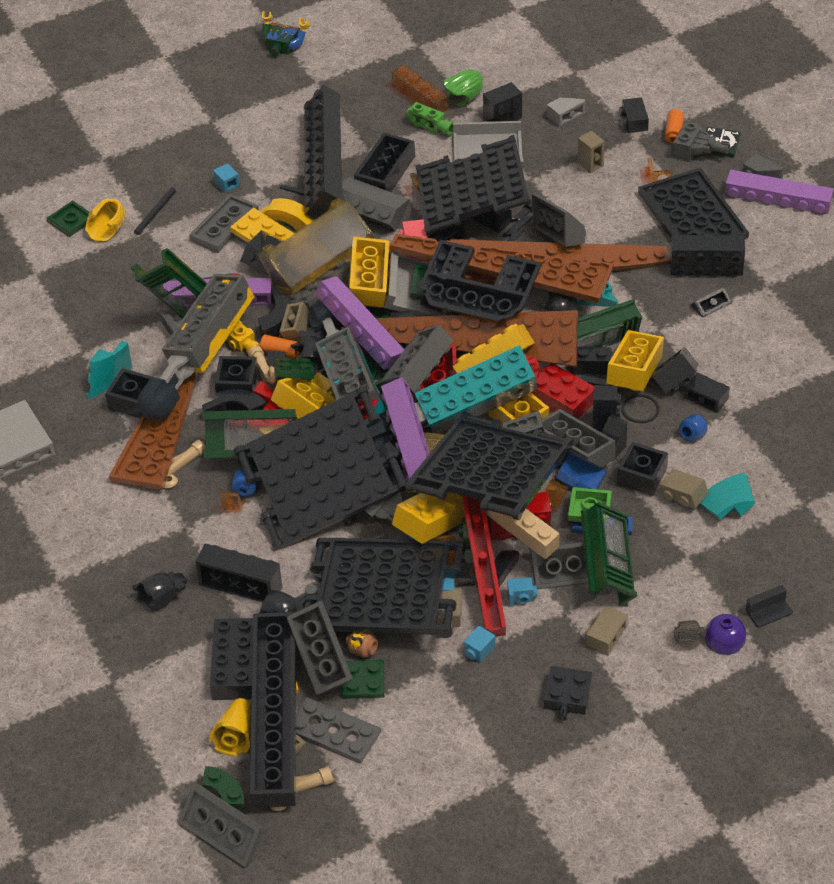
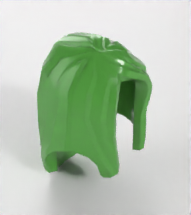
(464, 83)

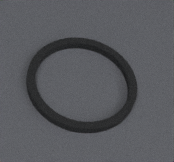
(640, 421)

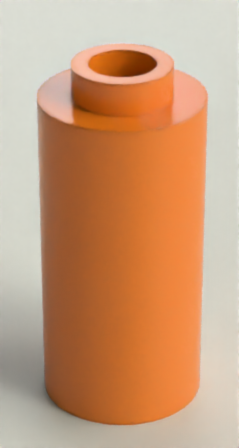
(673, 125)
(278, 344)

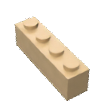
(530, 531)

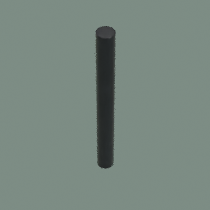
(154, 211)

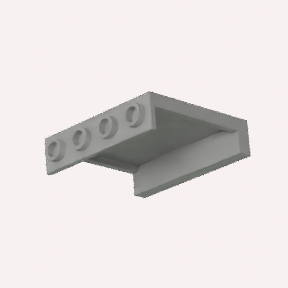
(470, 136)
(399, 286)
(21, 439)

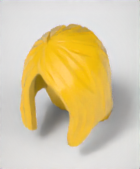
(105, 220)

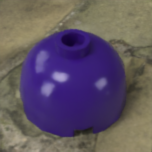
(725, 634)

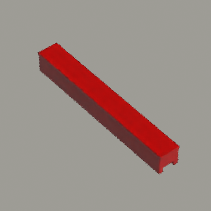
(484, 567)

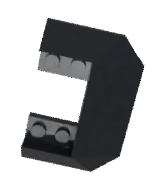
(448, 290)

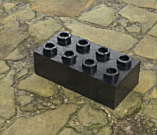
(386, 162)
(707, 255)
(237, 573)
(232, 659)

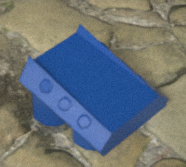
(580, 473)

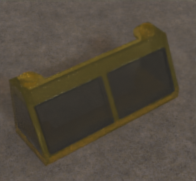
(314, 247)

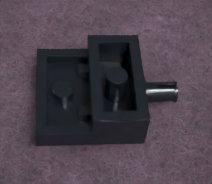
(567, 691)

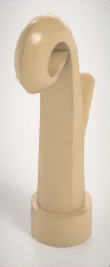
(267, 373)
(196, 449)
(310, 781)

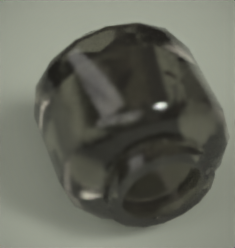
(688, 633)

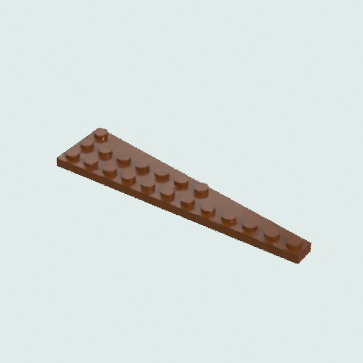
(622, 256)
(556, 274)
(551, 331)
(153, 444)

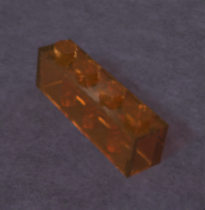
(419, 89)

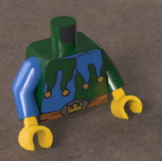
(282, 37)

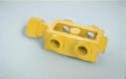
(241, 338)

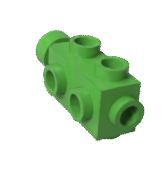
(427, 118)

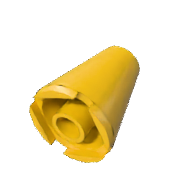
(233, 729)

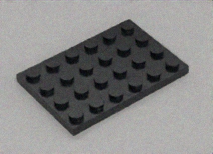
(691, 206)

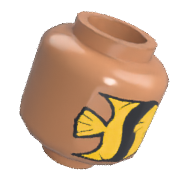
(362, 644)

